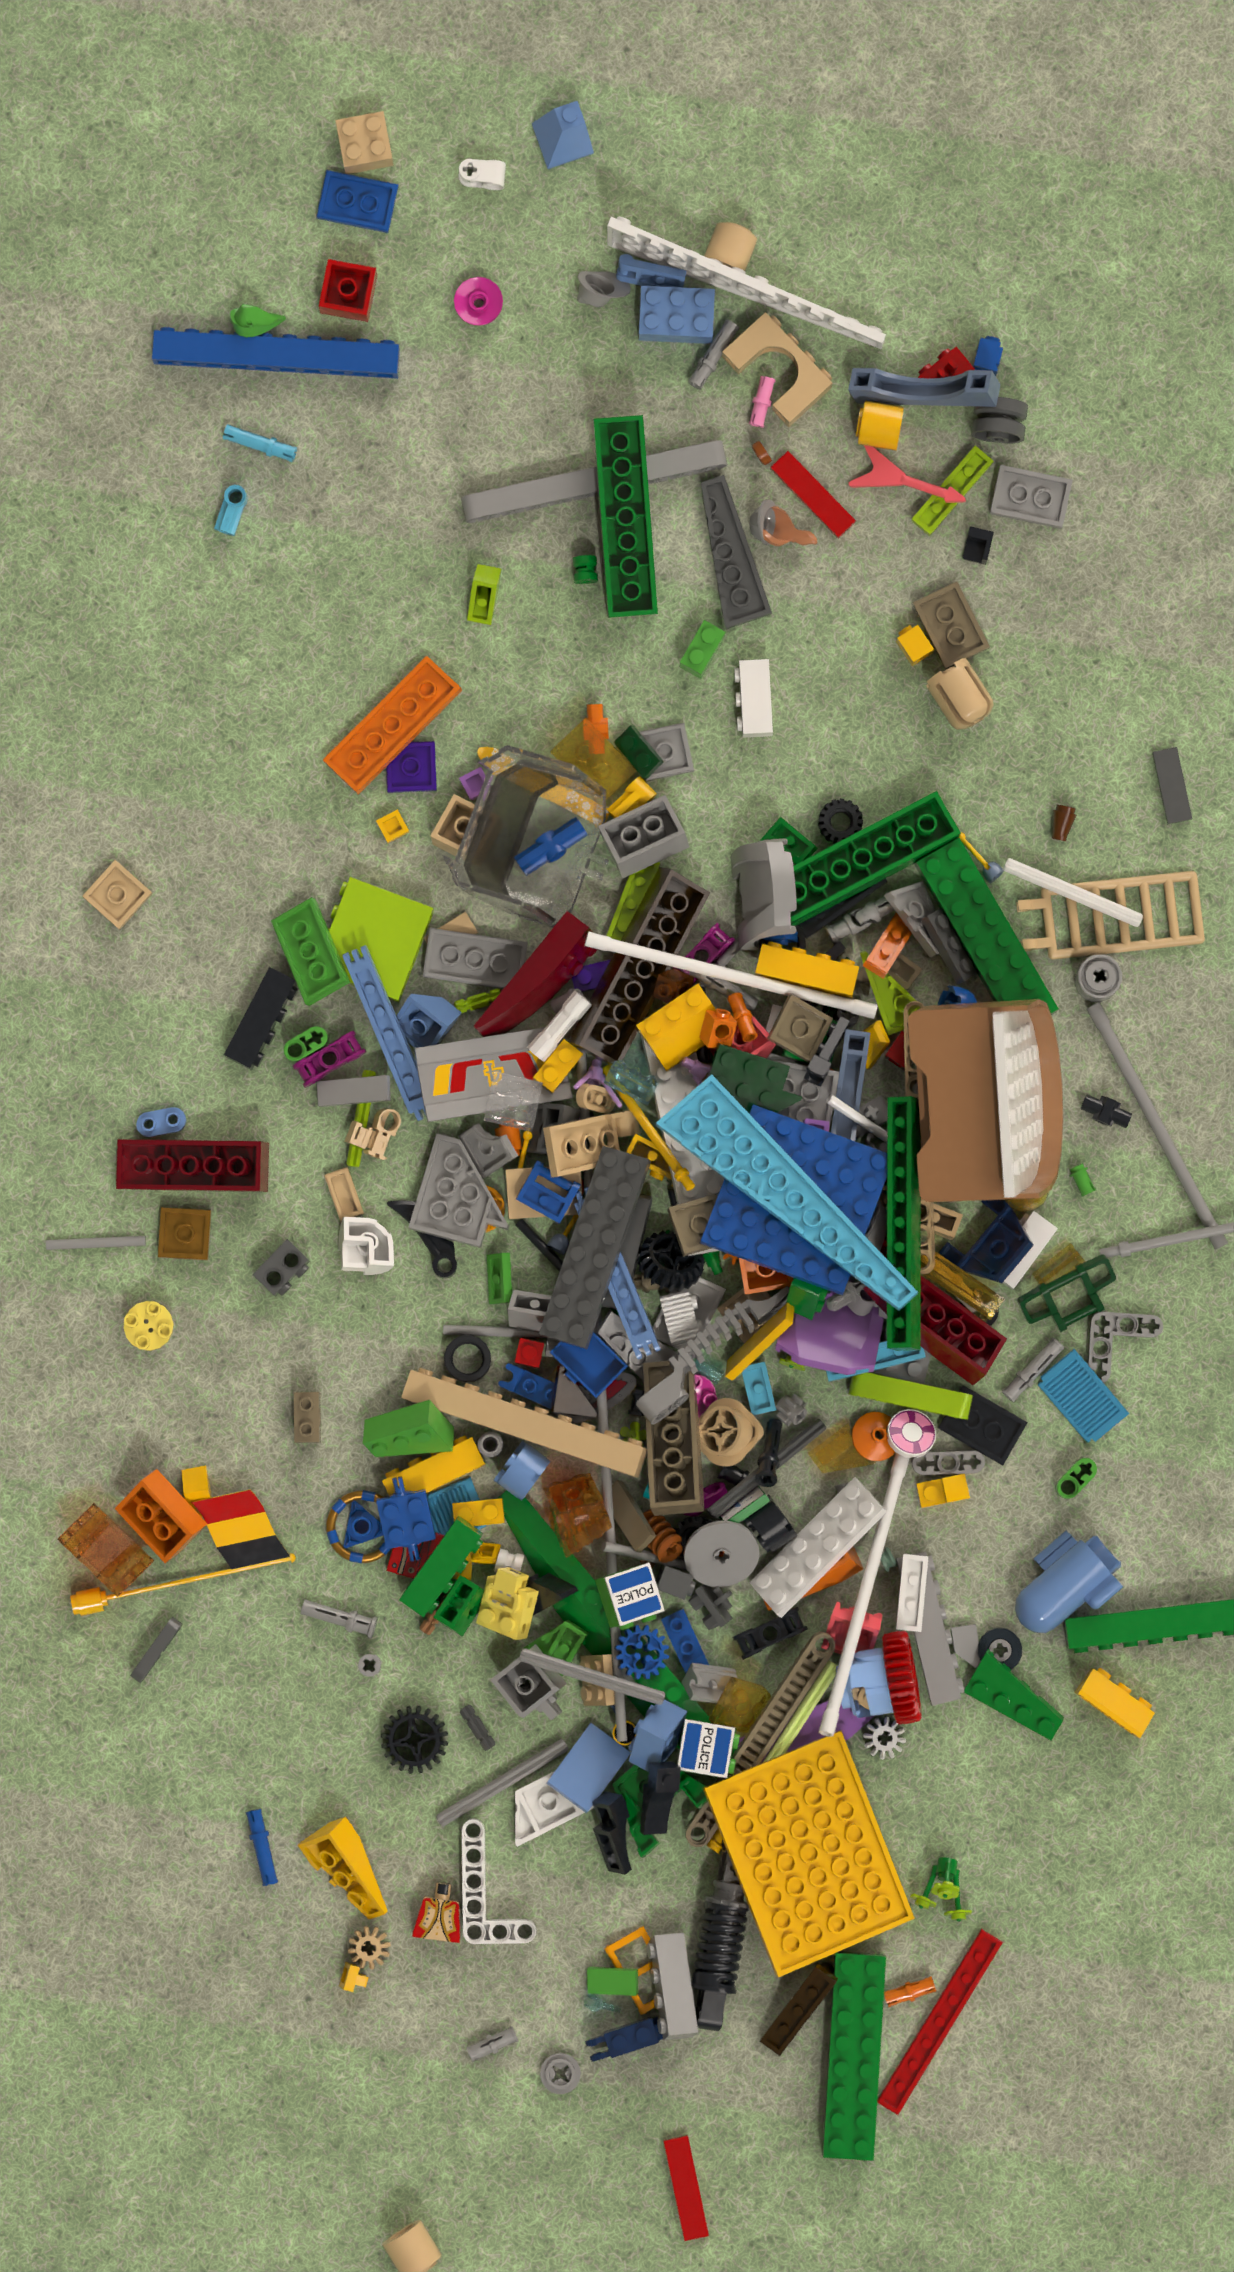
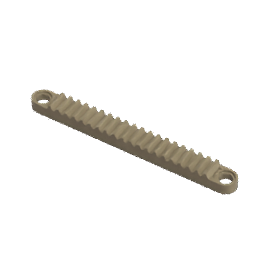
(769, 1723)

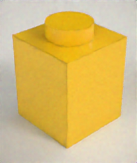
(914, 644)

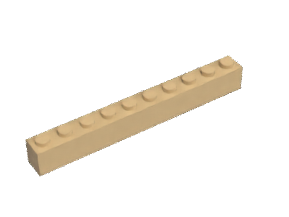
(525, 1423)

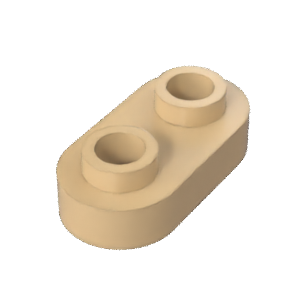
(594, 1098)

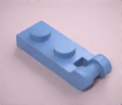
(648, 274)

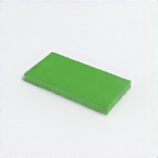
(310, 951)

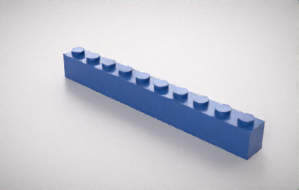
(276, 353)

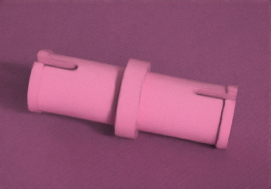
(762, 401)

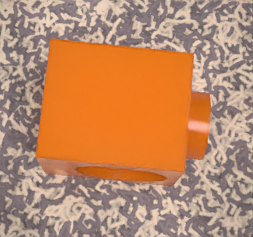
(724, 1035)

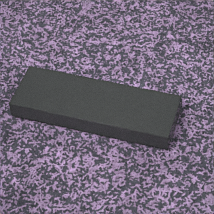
(1172, 785)

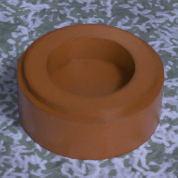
(761, 453)

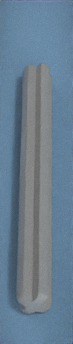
(592, 1676)
(502, 1782)

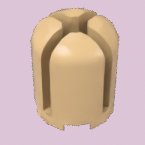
(960, 695)

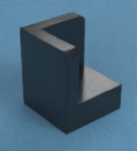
(978, 545)

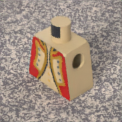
(439, 1917)

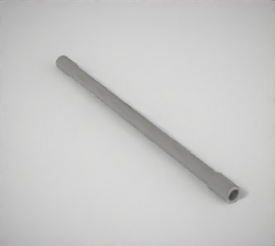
(1103, 1024)

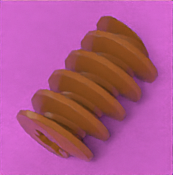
(667, 1542)

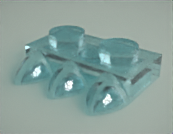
(631, 1082)

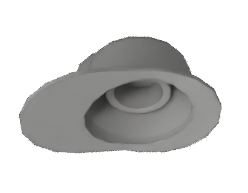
(600, 288)

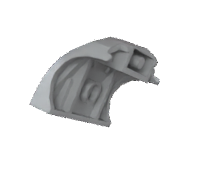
(765, 889)

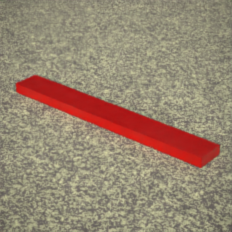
(939, 2021)

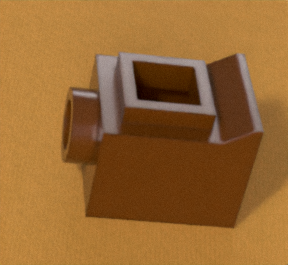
(670, 983)

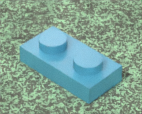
(758, 1389)

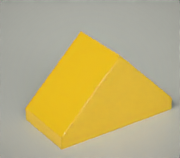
(196, 1485)

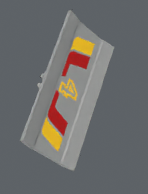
(459, 1074)

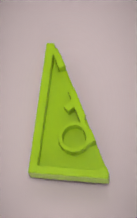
(890, 999)

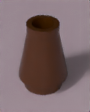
(1062, 821)

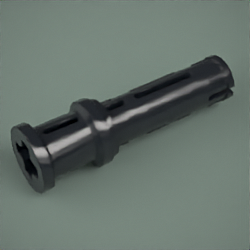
(768, 1460)

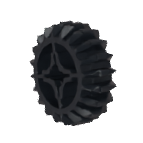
(664, 1263)
(410, 1717)

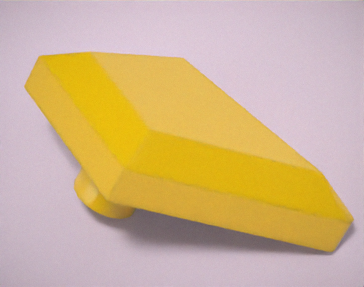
(877, 1043)

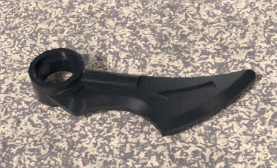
(438, 1247)

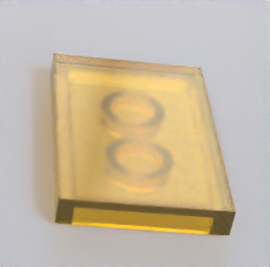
(594, 756)

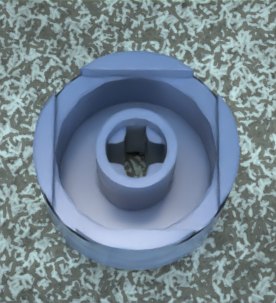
(522, 1470)

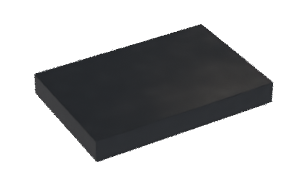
(988, 1428)

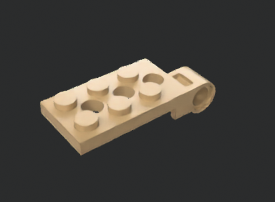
(613, 1124)

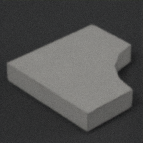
(486, 1150)

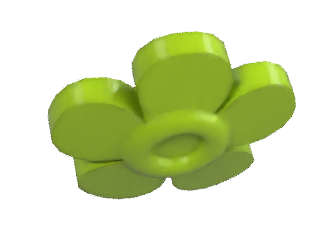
(633, 1432)

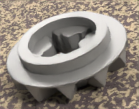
(547, 2073)

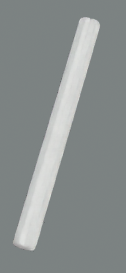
(1073, 892)

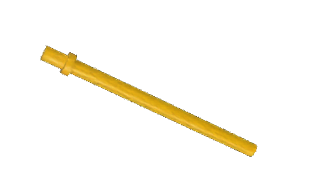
(681, 1174)

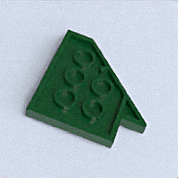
(752, 1079)

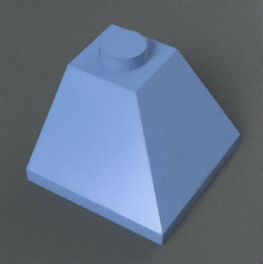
(562, 135)
(426, 1019)

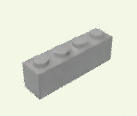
(673, 1986)

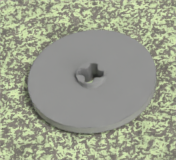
(739, 1557)

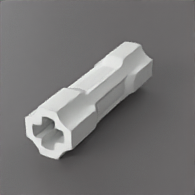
(571, 1011)

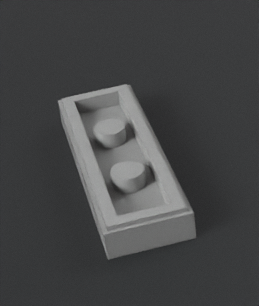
(353, 1091)

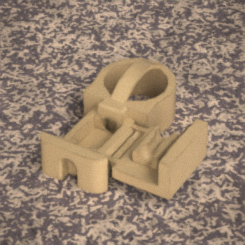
(377, 1139)

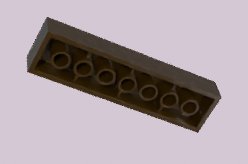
(630, 982)

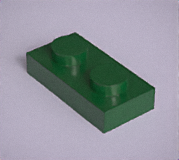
(638, 752)

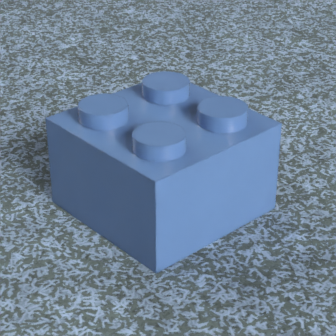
(657, 1734)

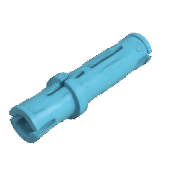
(260, 443)

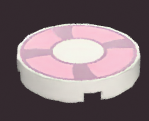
(911, 1433)

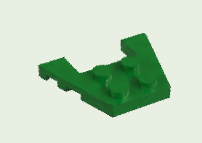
(631, 1787)

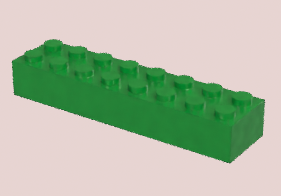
(625, 516)
(871, 856)
(981, 926)
(854, 2056)

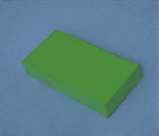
(612, 1981)

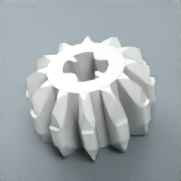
(889, 1744)

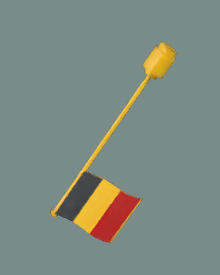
(239, 1532)

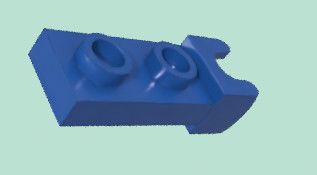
(529, 1385)
(684, 1639)

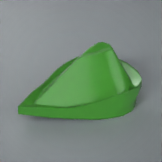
(253, 321)

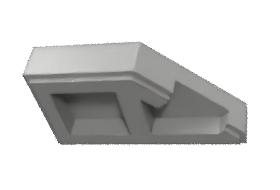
(966, 1643)

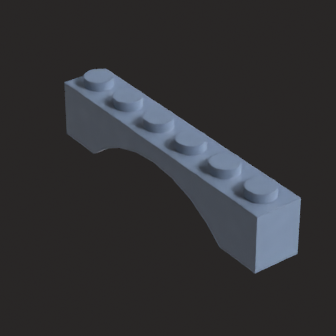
(965, 389)
(850, 1080)

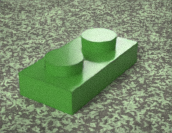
(499, 1278)

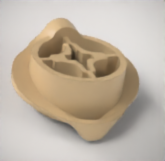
(732, 1441)

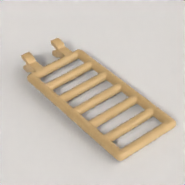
(1126, 944)

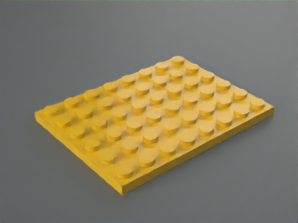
(808, 1853)

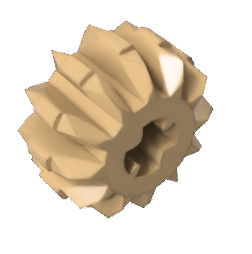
(374, 1940)

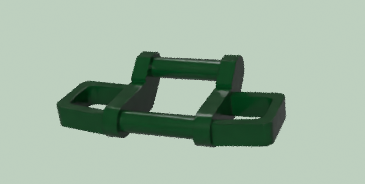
(1079, 1272)

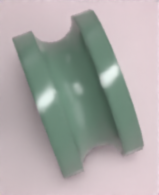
(888, 1560)

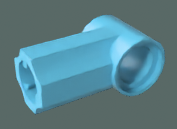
(230, 512)

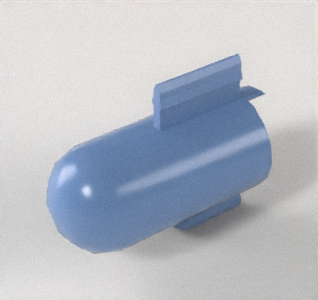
(1071, 1577)

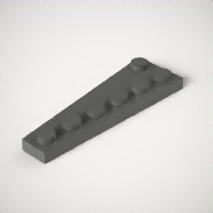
(736, 573)

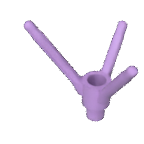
(696, 1068)
(596, 1077)

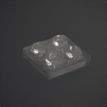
(513, 1101)

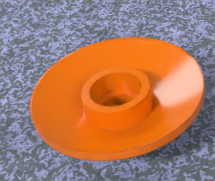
(864, 1436)

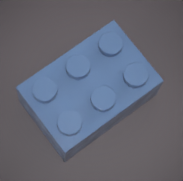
(676, 314)

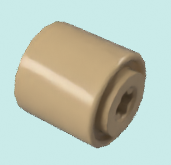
(731, 245)
(412, 2249)

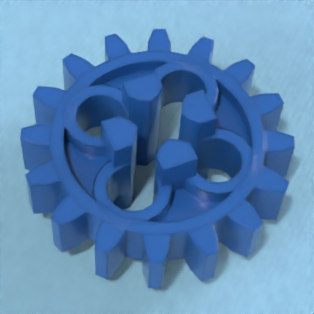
(649, 1664)

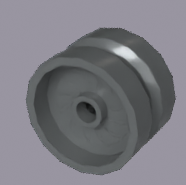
(1001, 422)

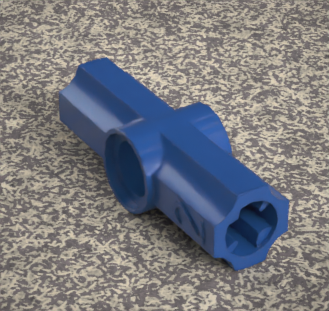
(550, 846)

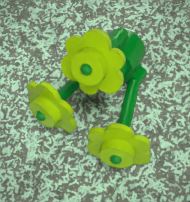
(947, 1872)

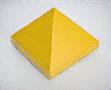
(486, 1554)

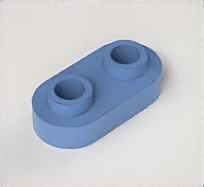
(161, 1122)

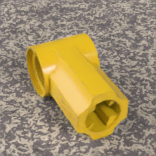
(635, 795)

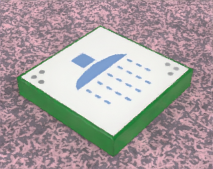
(746, 1506)

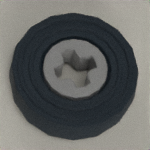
(1007, 1639)

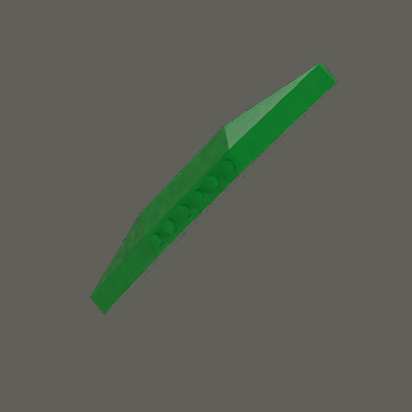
(585, 1605)

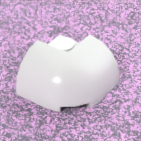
(365, 1246)

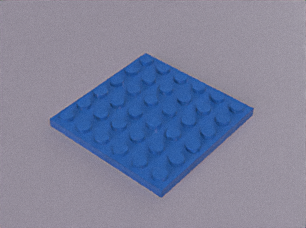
(842, 1168)

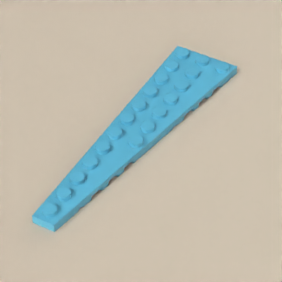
(741, 1151)

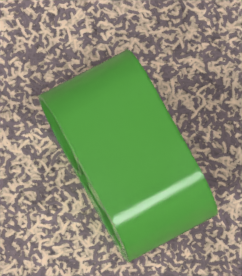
(307, 1035)
(1085, 1478)

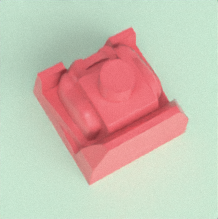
(839, 1626)

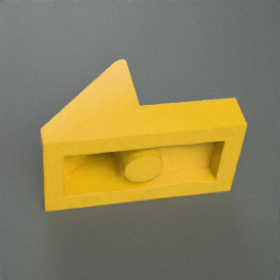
(943, 1490)

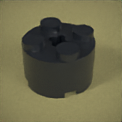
(771, 1525)

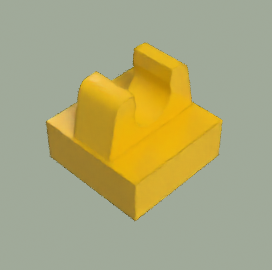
(352, 1977)

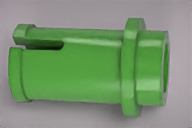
(1082, 1179)

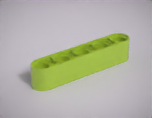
(911, 1395)

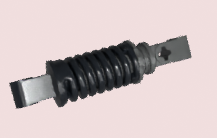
(726, 1915)

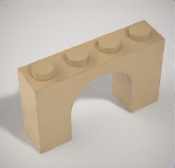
(767, 336)

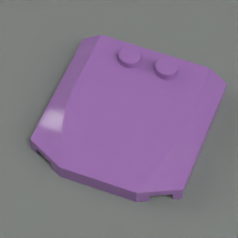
(834, 1340)

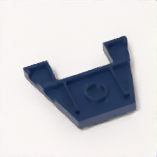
(997, 1248)

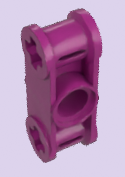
(711, 945)
(319, 1069)

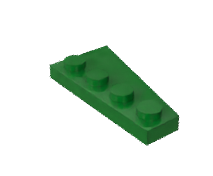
(1004, 1692)

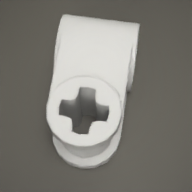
(485, 174)

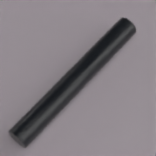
(539, 1244)

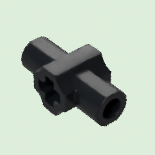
(1106, 1111)

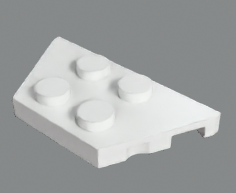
(540, 1810)

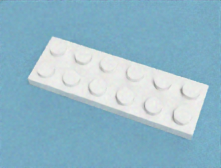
(818, 1547)

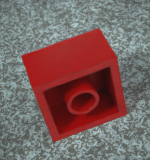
(348, 290)

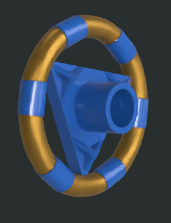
(360, 1527)

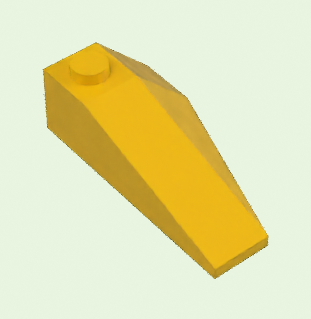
(342, 1855)

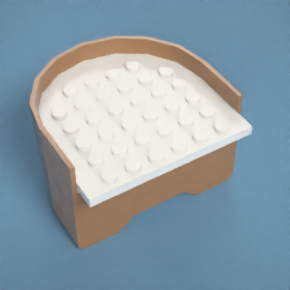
(987, 1100)

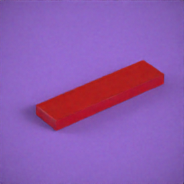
(813, 494)
(686, 2188)

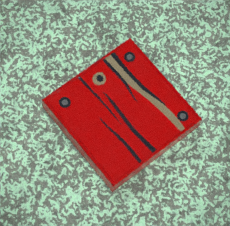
(400, 1560)

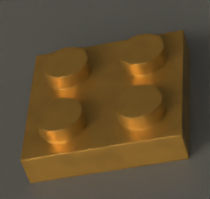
(184, 1233)

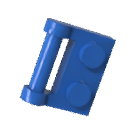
(544, 1199)

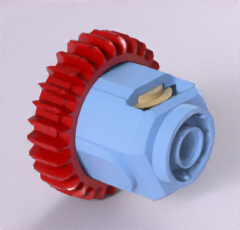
(884, 1681)

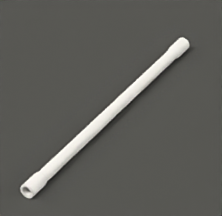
(608, 944)
(831, 1713)

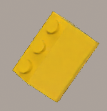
(676, 1027)
(1115, 1701)

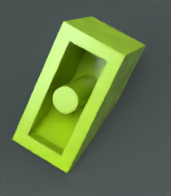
(484, 594)

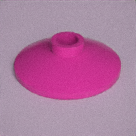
(475, 289)

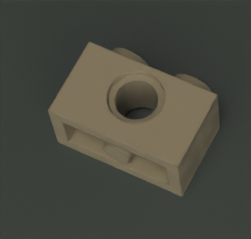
(307, 1417)

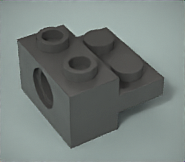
(547, 1116)

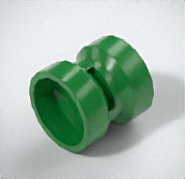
(585, 569)

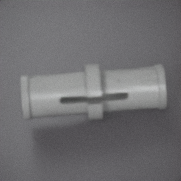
(492, 2044)

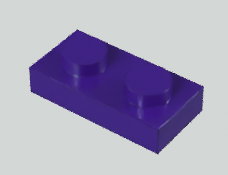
(589, 976)

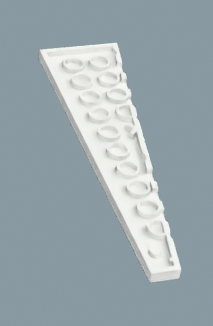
(734, 280)

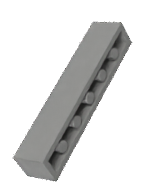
(933, 1645)

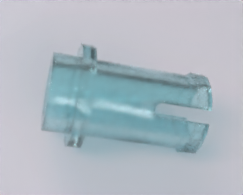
(709, 1371)

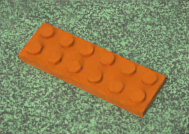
(392, 725)

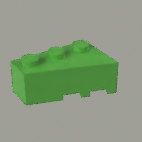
(409, 1431)

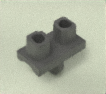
(715, 1602)

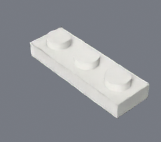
(912, 1592)

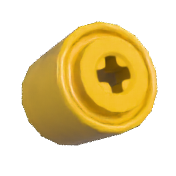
(879, 425)

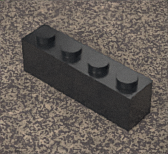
(260, 1019)

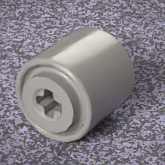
(1085, 979)

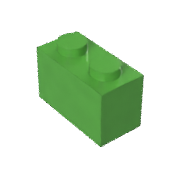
(702, 649)

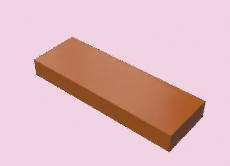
(888, 947)

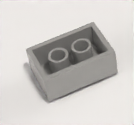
(644, 836)

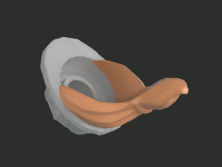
(775, 527)

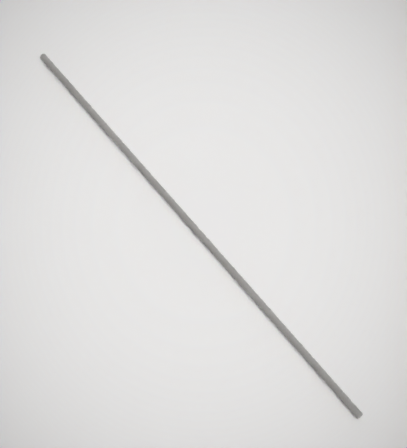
(606, 1472)

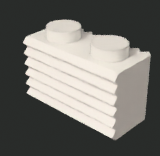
(680, 1317)

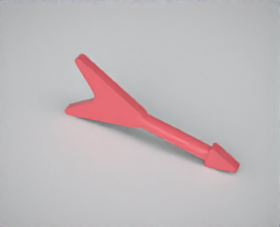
(887, 474)

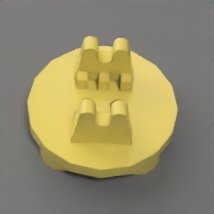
(138, 1332)

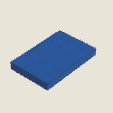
(357, 201)

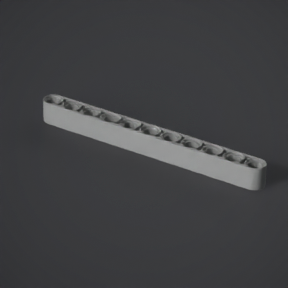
(584, 484)

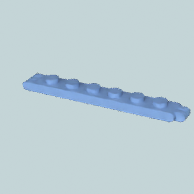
(386, 1028)
(628, 1303)

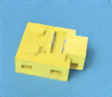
(507, 1604)

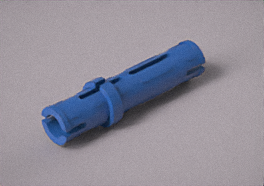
(262, 1848)

